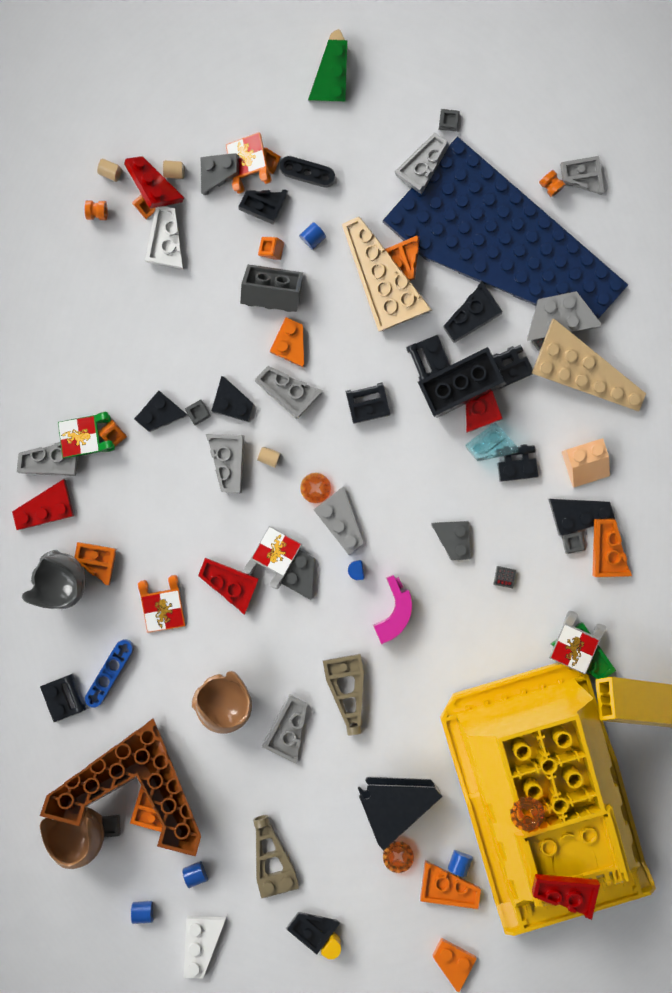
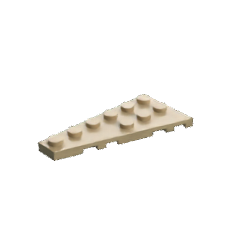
(385, 285)
(576, 365)

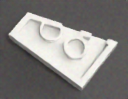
(164, 239)
(200, 943)

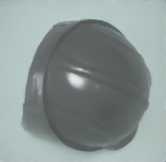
(56, 582)

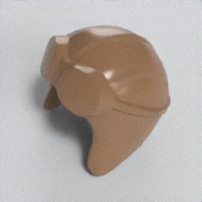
(223, 703)
(72, 844)

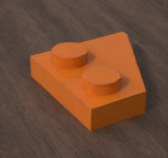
(454, 962)

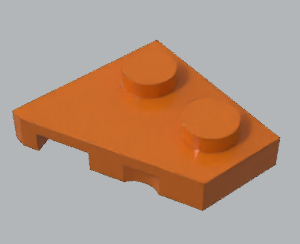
(406, 255)
(290, 342)
(96, 560)
(144, 814)

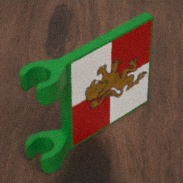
(81, 436)

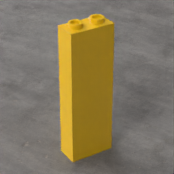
(634, 701)

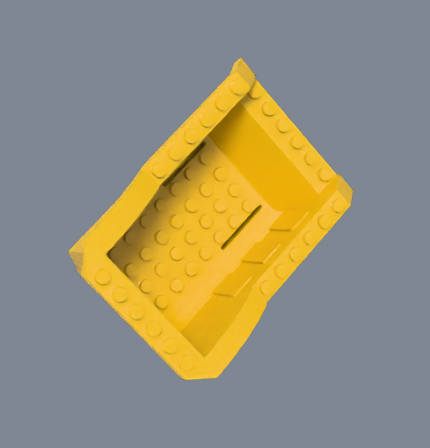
(544, 741)

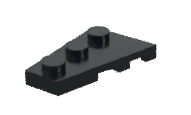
(473, 314)
(578, 514)

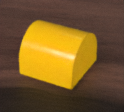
(332, 947)

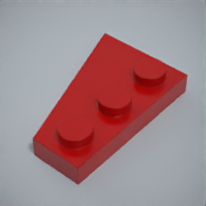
(151, 184)
(482, 412)
(45, 508)
(229, 582)
(571, 892)

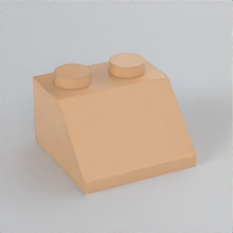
(587, 462)

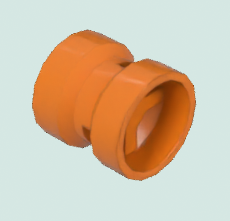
(552, 183)
(96, 210)

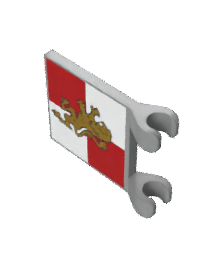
(275, 553)
(574, 646)

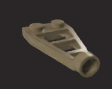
(344, 667)
(279, 881)

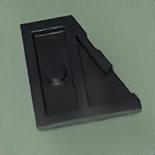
(263, 204)
(231, 401)
(159, 412)
(312, 930)

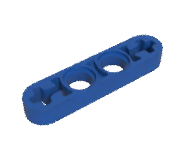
(109, 673)

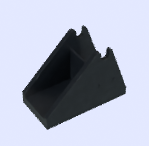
(396, 804)

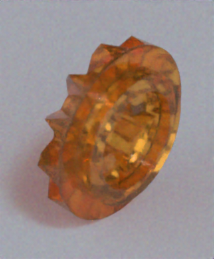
(324, 487)
(527, 823)
(397, 865)

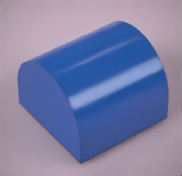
(312, 235)
(355, 570)
(459, 863)
(194, 874)
(142, 912)

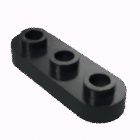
(300, 166)

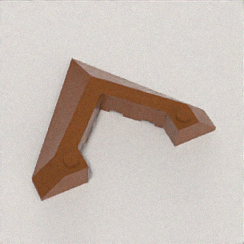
(139, 757)

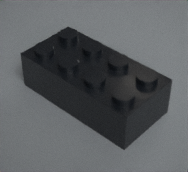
(461, 382)

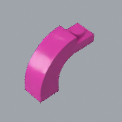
(397, 621)

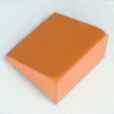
(272, 160)
(140, 204)
(271, 248)
(112, 432)

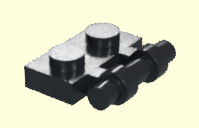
(517, 369)
(518, 469)

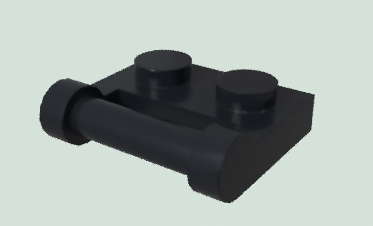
(433, 353)
(368, 409)
(57, 700)

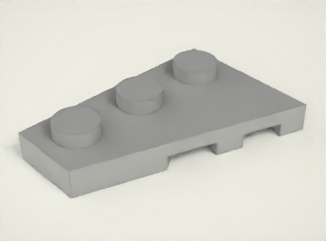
(422, 163)
(288, 392)
(228, 459)
(46, 462)
(340, 520)
(286, 731)

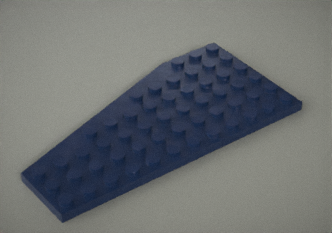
(499, 236)

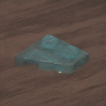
(491, 444)

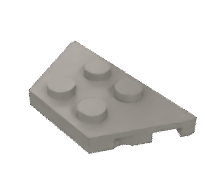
(567, 309)

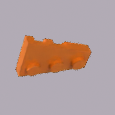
(608, 553)

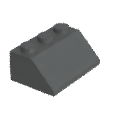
(271, 288)

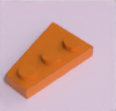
(447, 889)

